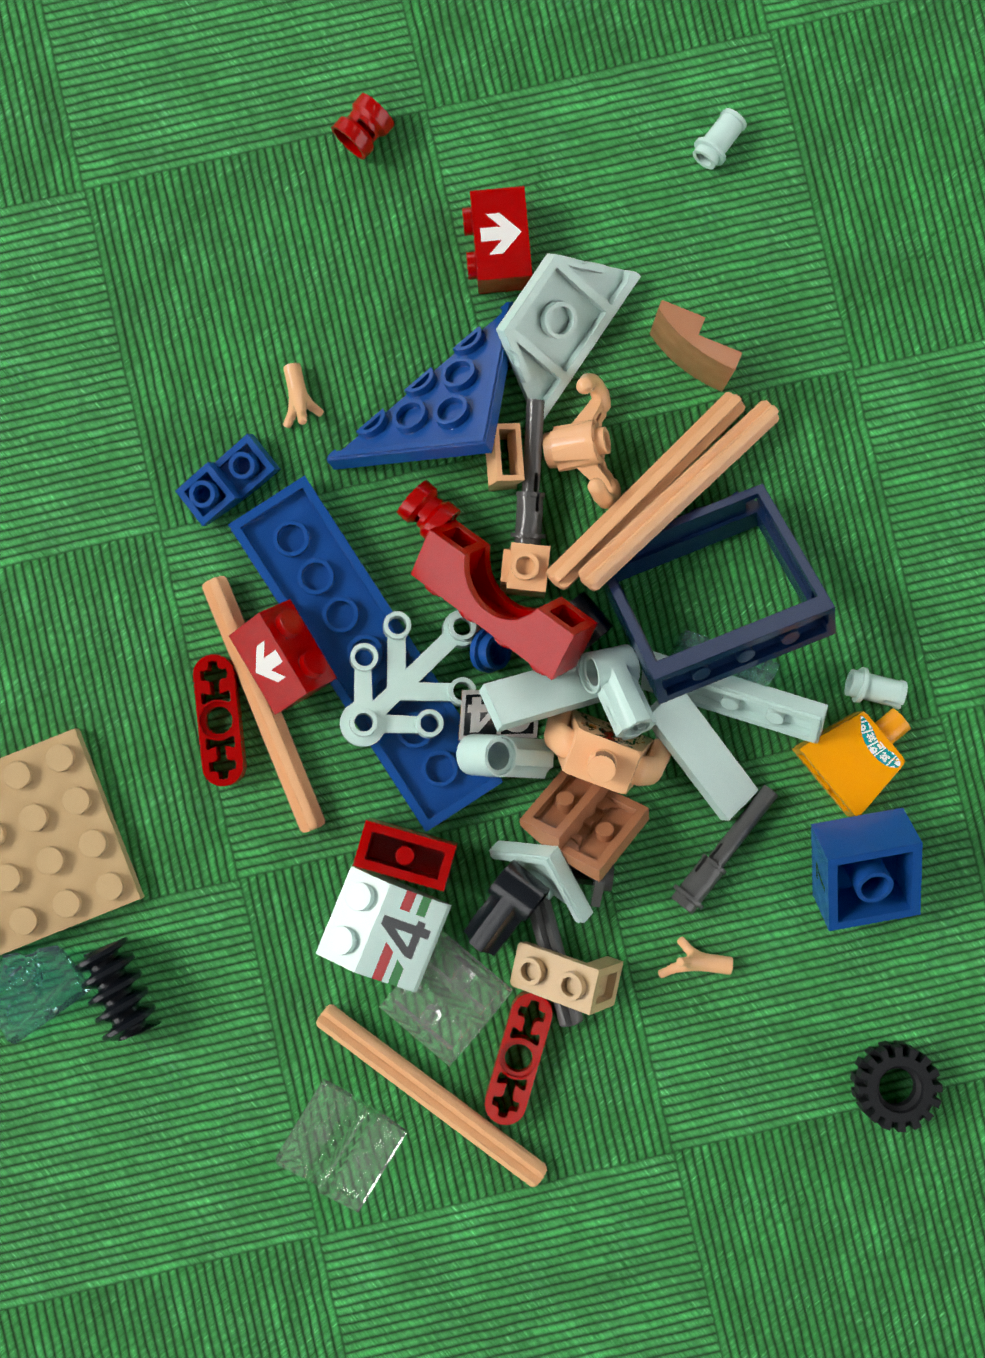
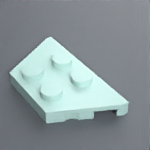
(560, 322)

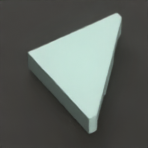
(549, 867)

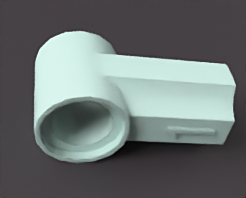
(614, 678)
(504, 756)

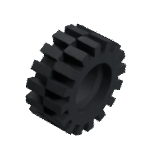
(919, 1101)

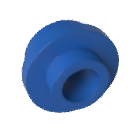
(487, 653)

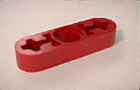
(203, 709)
(497, 1086)

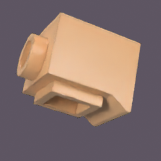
(525, 570)

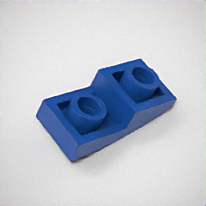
(228, 481)

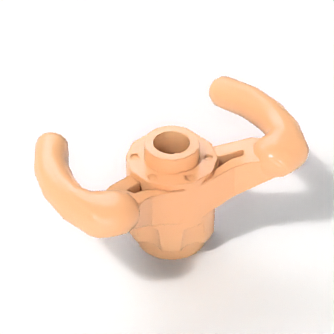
(586, 443)

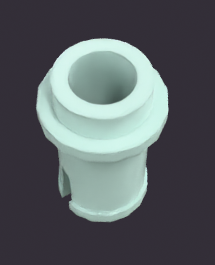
(712, 147)
(875, 688)

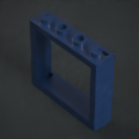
(748, 644)

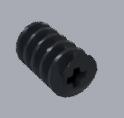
(116, 991)

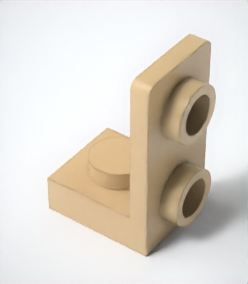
(565, 979)

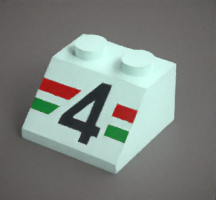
(383, 929)

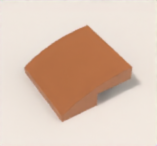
(678, 337)
(585, 823)

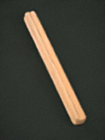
(647, 488)
(678, 496)
(271, 726)
(431, 1095)

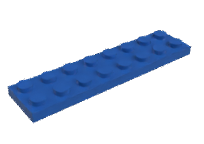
(313, 565)

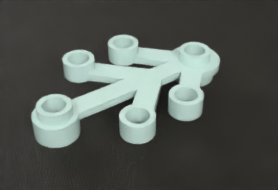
(403, 683)

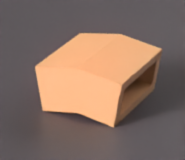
(496, 479)

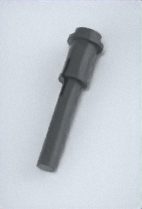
(530, 500)
(710, 868)

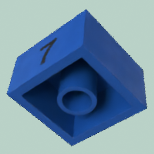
(866, 869)

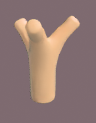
(298, 396)
(697, 961)

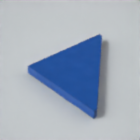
(444, 409)

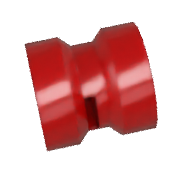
(363, 126)
(426, 509)

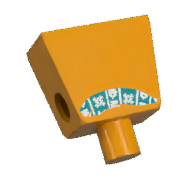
(856, 758)

